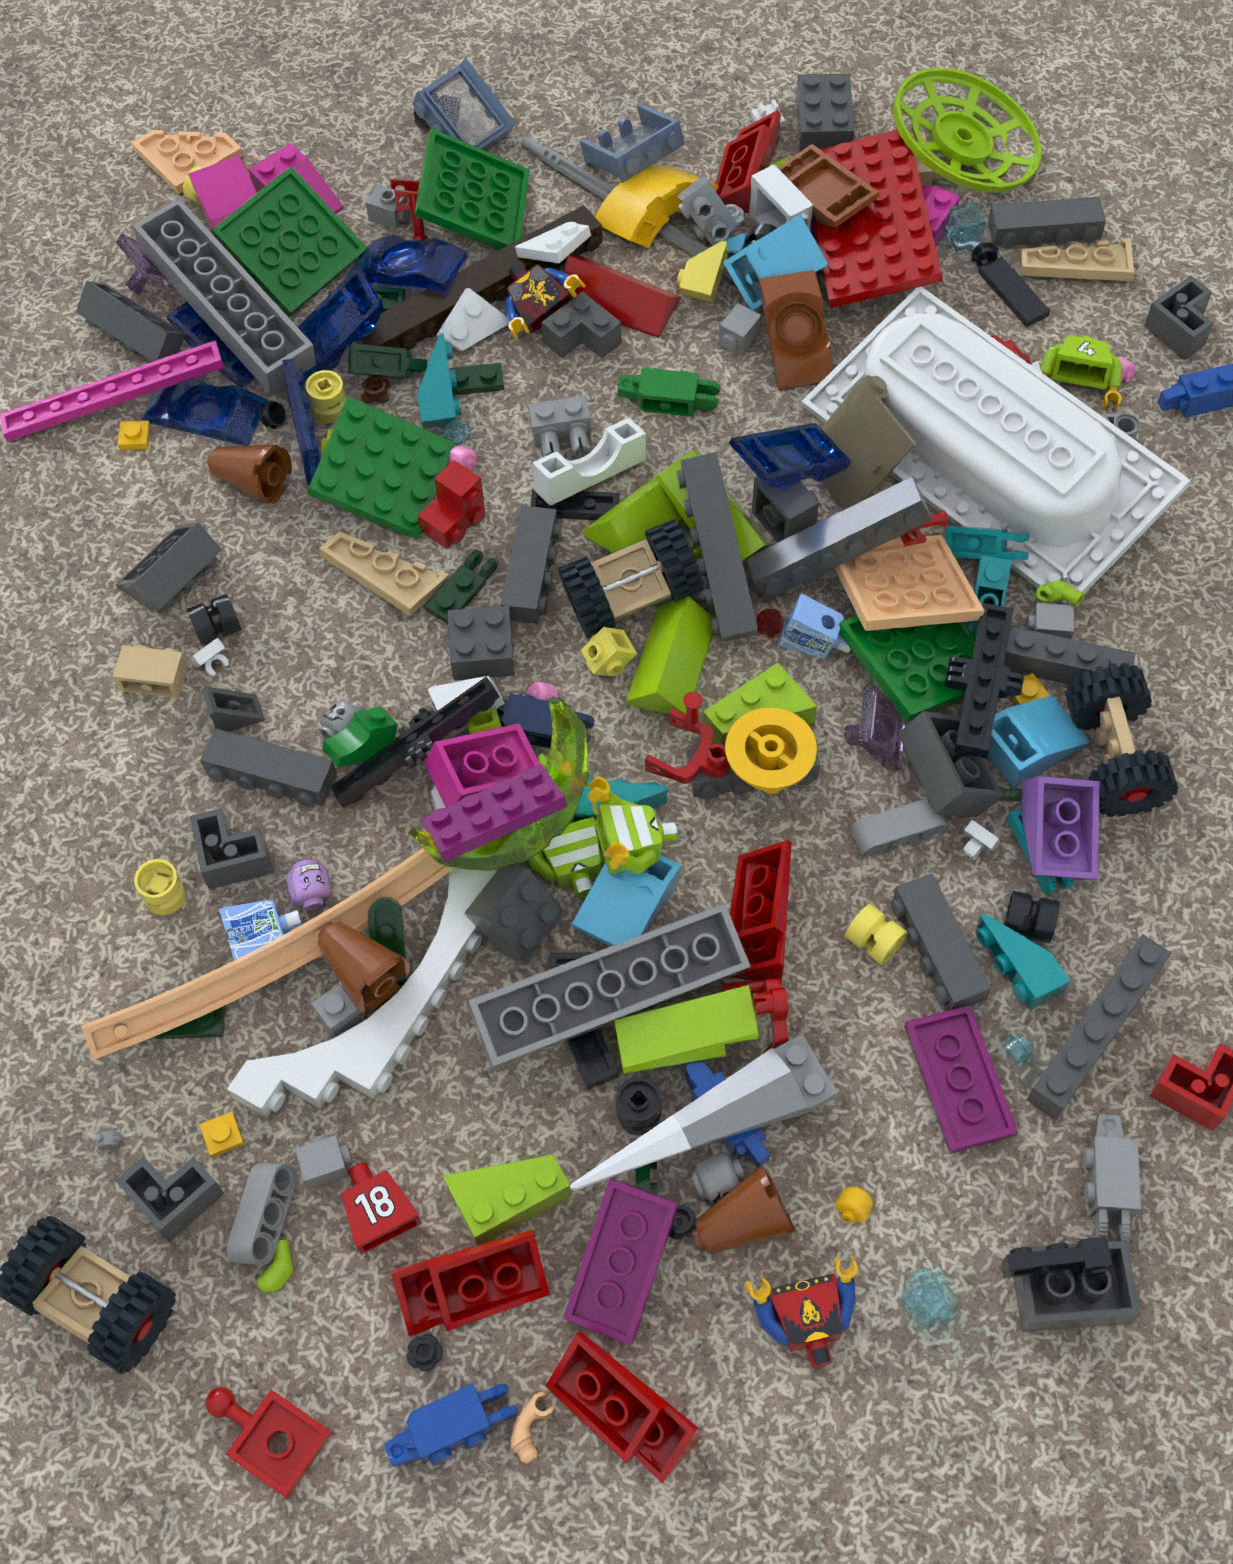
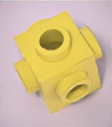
(608, 652)

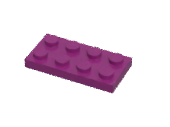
(494, 812)
(960, 1079)
(621, 1261)

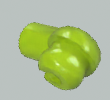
(1059, 591)
(278, 1271)

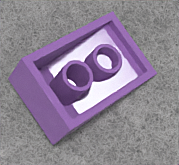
(1062, 826)

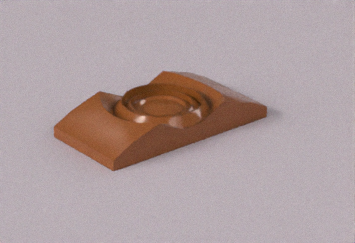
(828, 186)
(796, 329)

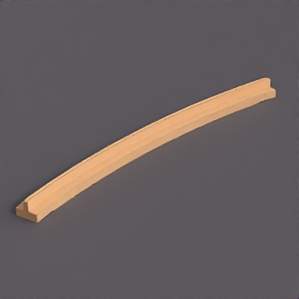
(257, 967)

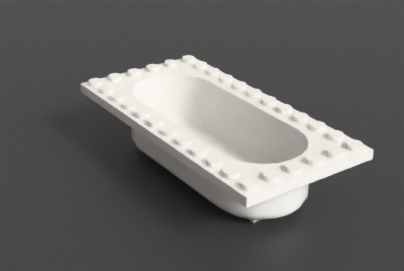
(1006, 444)

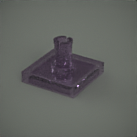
(145, 268)
(878, 729)

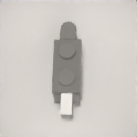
(1113, 1176)

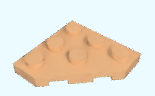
(178, 154)

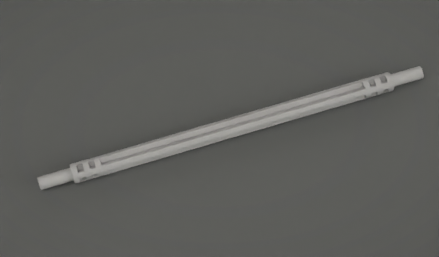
(602, 189)

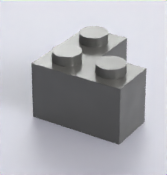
(1180, 318)
(579, 323)
(225, 856)
(173, 1202)

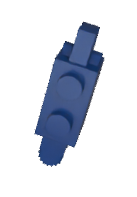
(1200, 392)
(749, 1142)
(448, 1425)

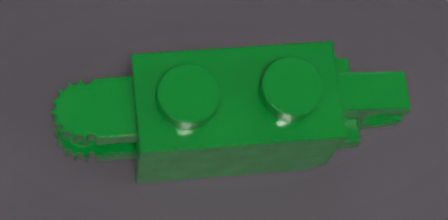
(669, 391)

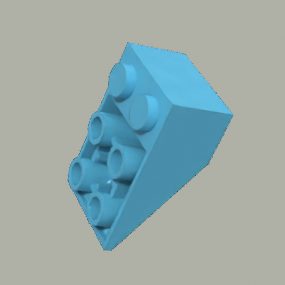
(780, 252)
(1033, 739)
(626, 903)

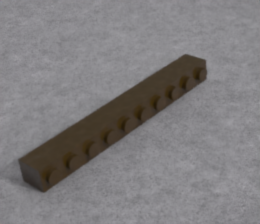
(489, 278)

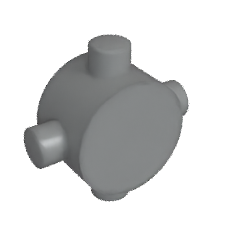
(108, 1140)

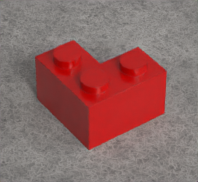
(456, 506)
(1197, 1092)

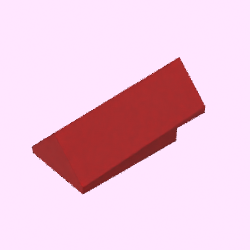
(745, 158)
(623, 296)
(761, 909)
(470, 1283)
(622, 1408)

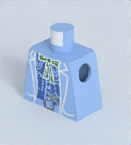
(812, 629)
(255, 925)

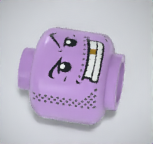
(309, 885)

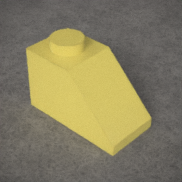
(704, 273)

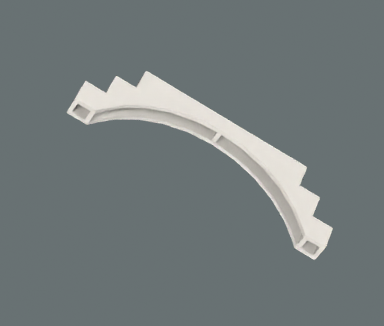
(371, 1049)

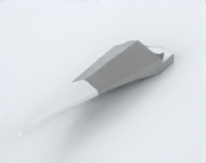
(765, 1091)

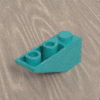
(435, 391)
(990, 583)
(640, 794)
(1029, 966)

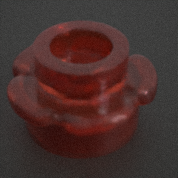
(769, 622)

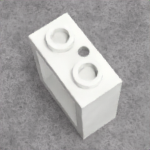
(777, 199)

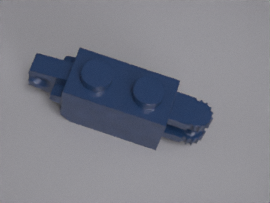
(534, 718)

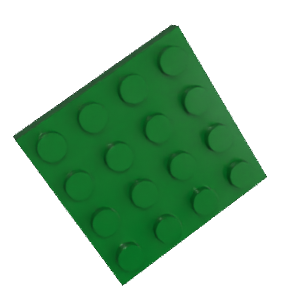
(471, 191)
(289, 241)
(380, 467)
(911, 661)

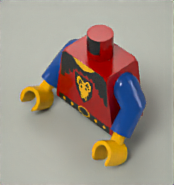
(808, 1311)

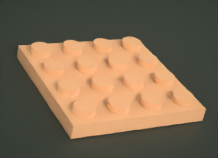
(909, 586)

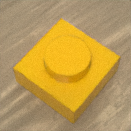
(134, 435)
(1031, 690)
(222, 1134)

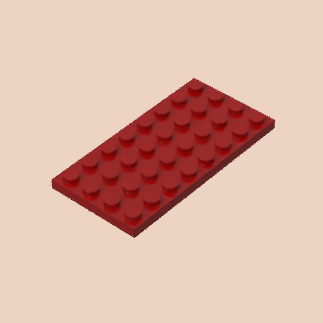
(888, 241)

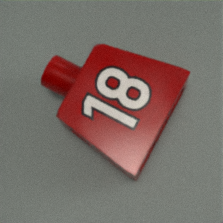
(376, 1208)

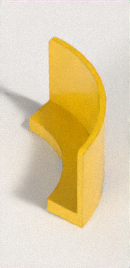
(645, 202)

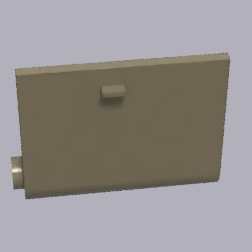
(869, 438)

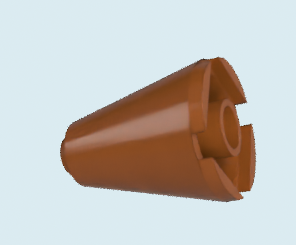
(253, 469)
(362, 965)
(744, 1216)

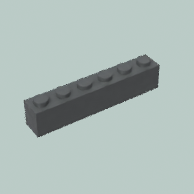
(839, 538)
(718, 546)
(1098, 1027)

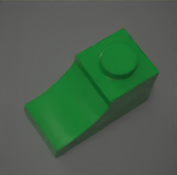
(362, 738)

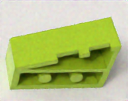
(768, 690)
(506, 1194)

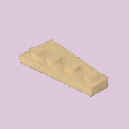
(1096, 262)
(383, 572)

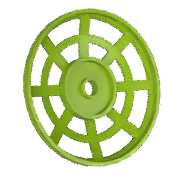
(952, 125)

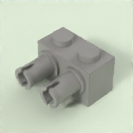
(707, 211)
(561, 422)

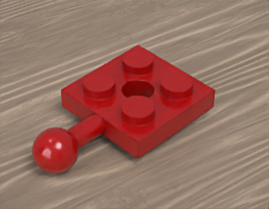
(271, 1418)

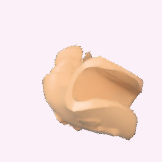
(521, 1437)

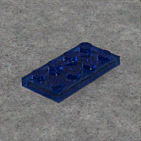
(302, 419)

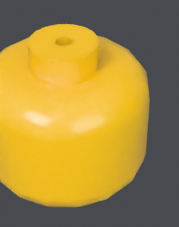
(854, 1205)

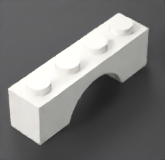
(619, 449)

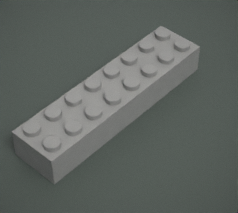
(223, 294)
(607, 985)

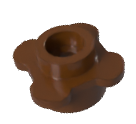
(375, 383)

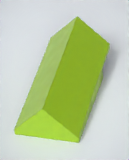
(634, 515)
(748, 535)
(672, 657)
(686, 1031)

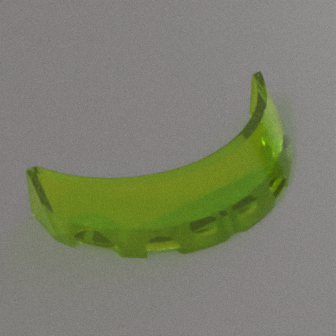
(568, 769)

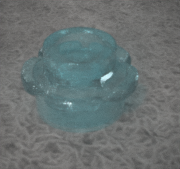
(460, 436)
(1019, 1048)

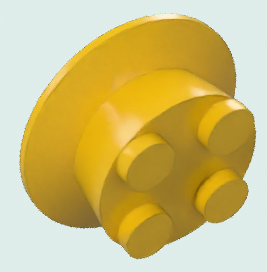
(770, 749)

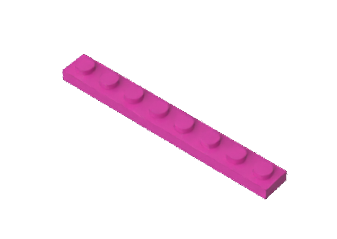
(111, 391)

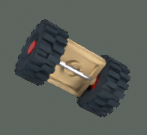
(631, 578)
(1128, 777)
(85, 1294)

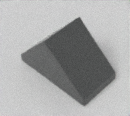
(232, 709)

